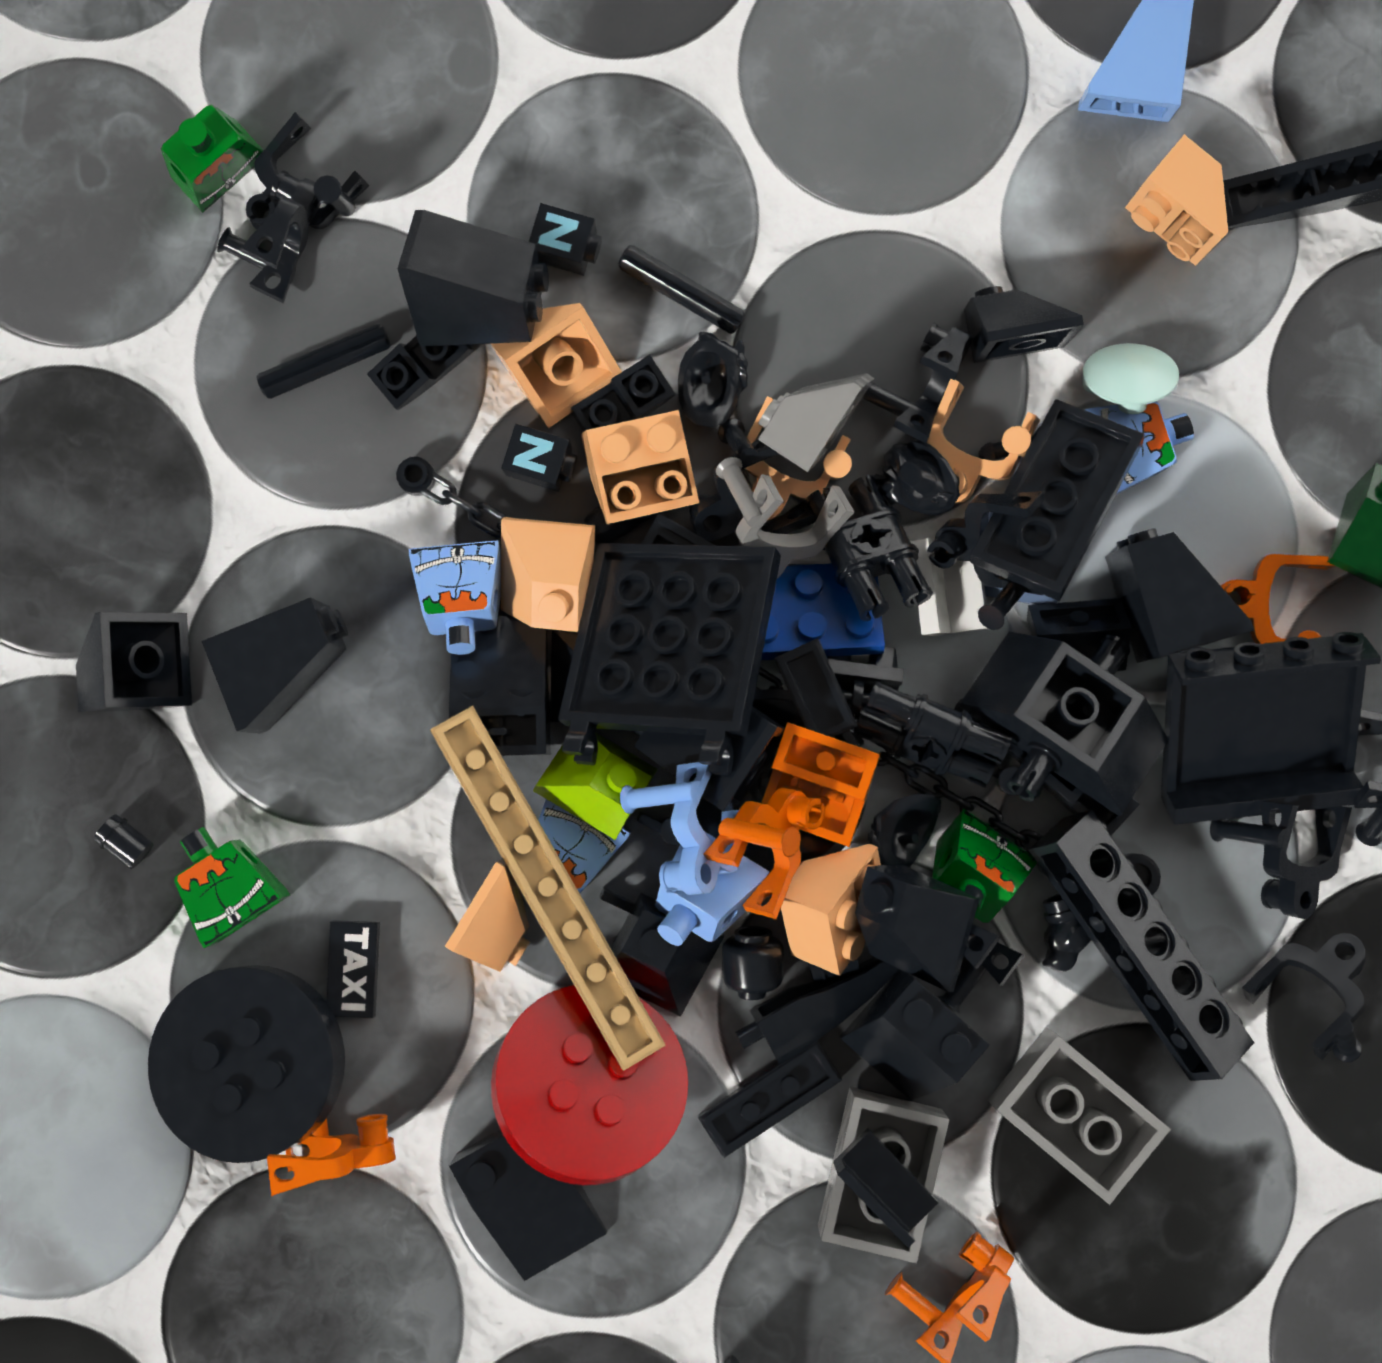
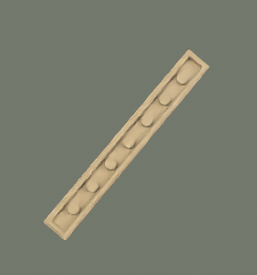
(547, 888)

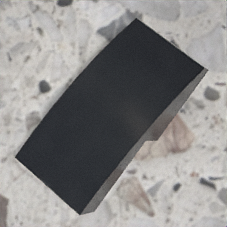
(414, 369)
(627, 397)

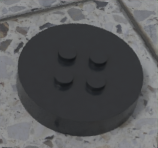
(246, 1063)

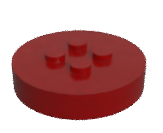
(572, 1104)

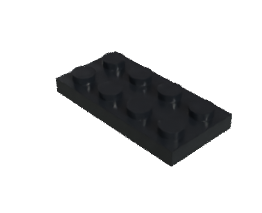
(1079, 468)

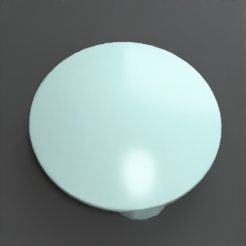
(1130, 376)

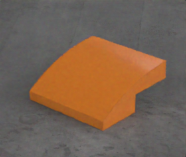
(827, 771)

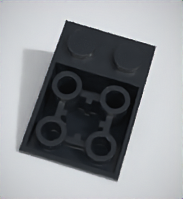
(506, 686)

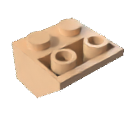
(1183, 202)
(640, 466)
(823, 905)

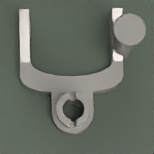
(757, 512)

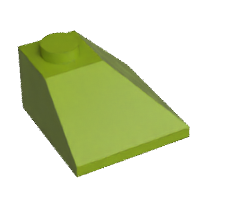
(595, 790)

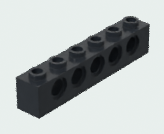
(1142, 946)

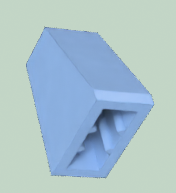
(1145, 65)

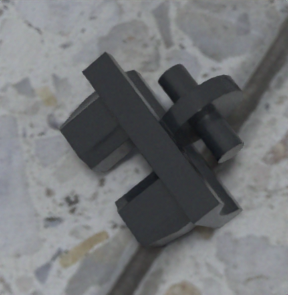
(859, 678)

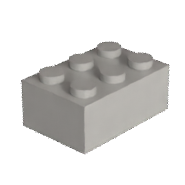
(1078, 1115)
(915, 1137)

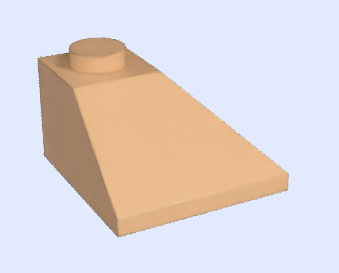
(560, 363)
(546, 571)
(493, 923)

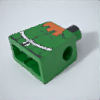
(209, 155)
(981, 863)
(224, 887)

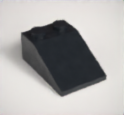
(524, 1210)

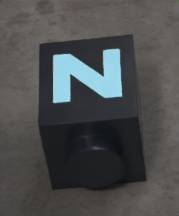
(565, 239)
(539, 458)

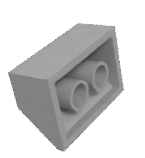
(811, 418)

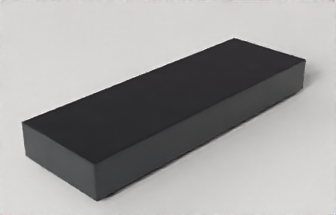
(769, 1099)

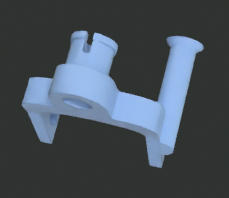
(693, 872)

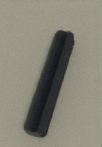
(681, 289)
(323, 361)

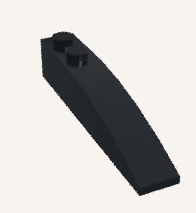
(1306, 187)

